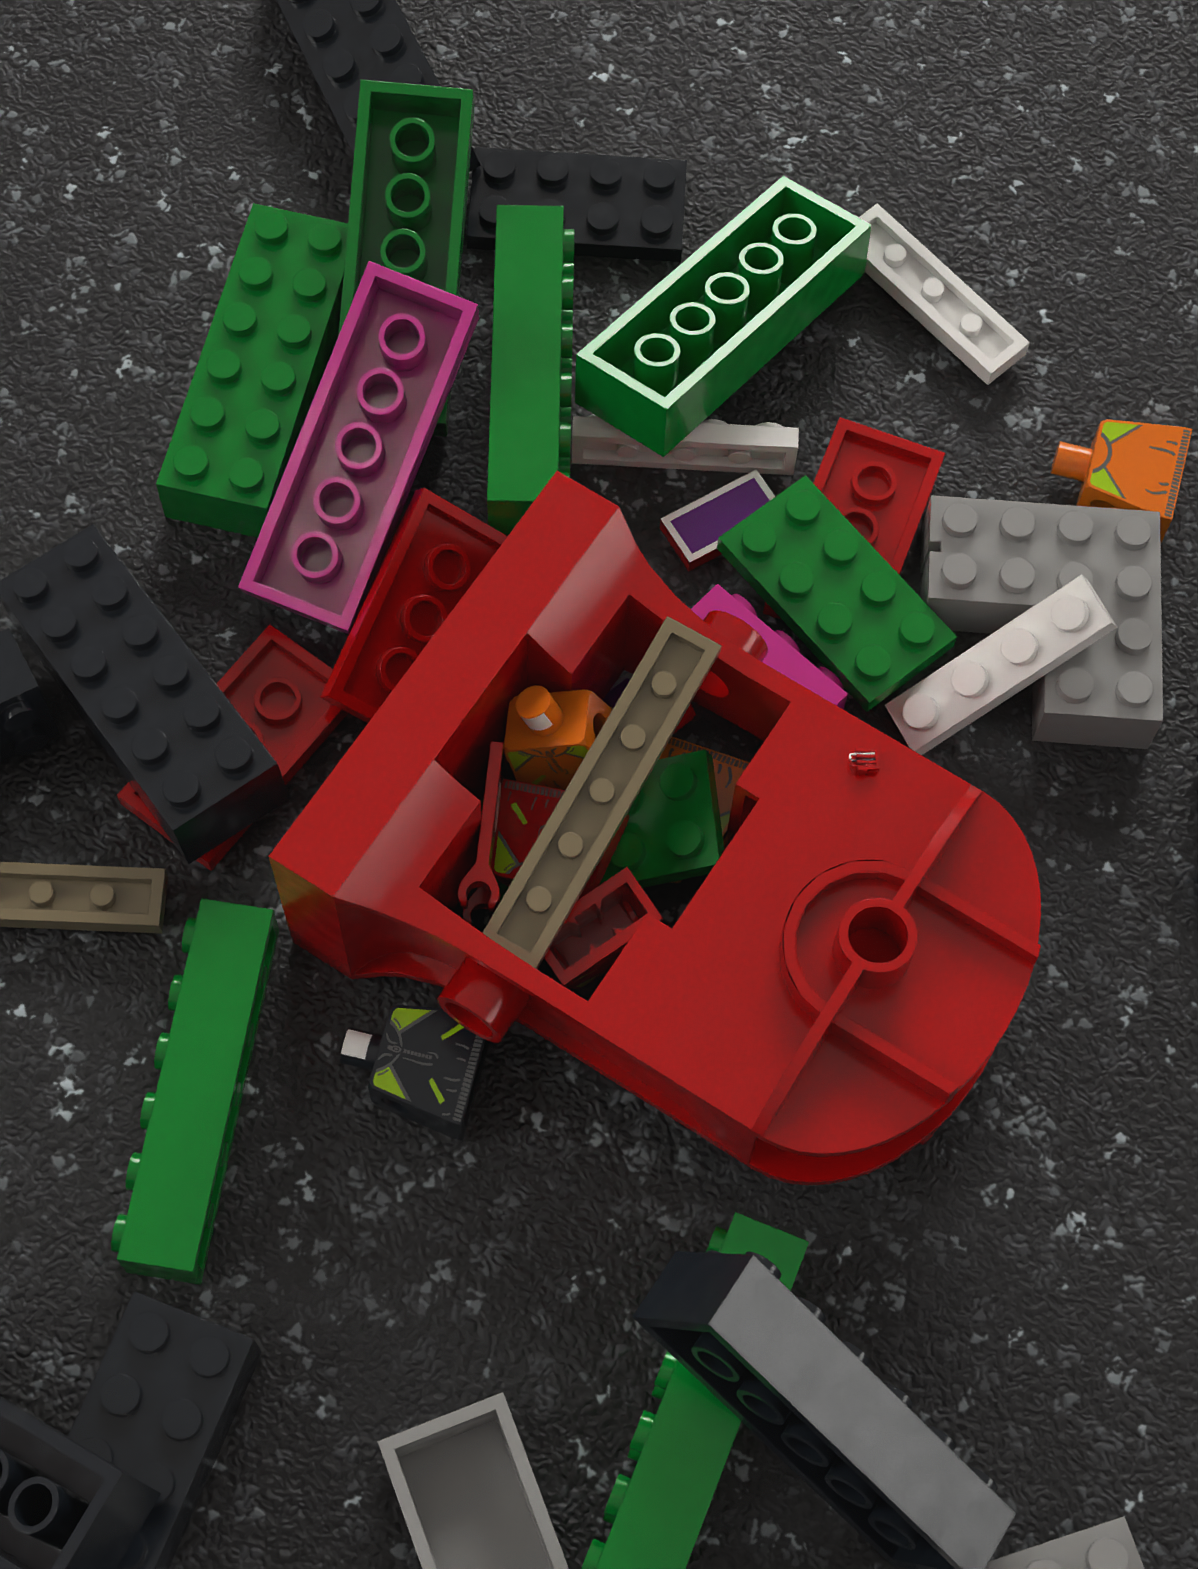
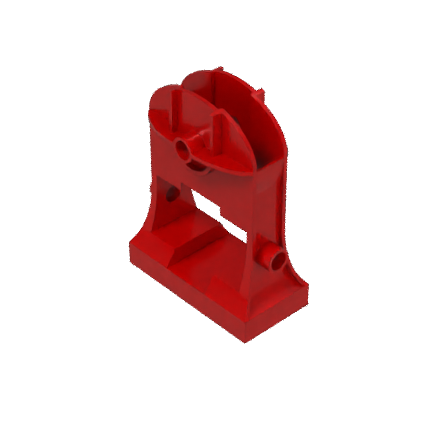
(828, 968)

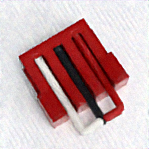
(866, 760)

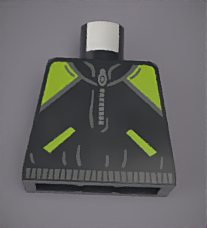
(421, 1066)

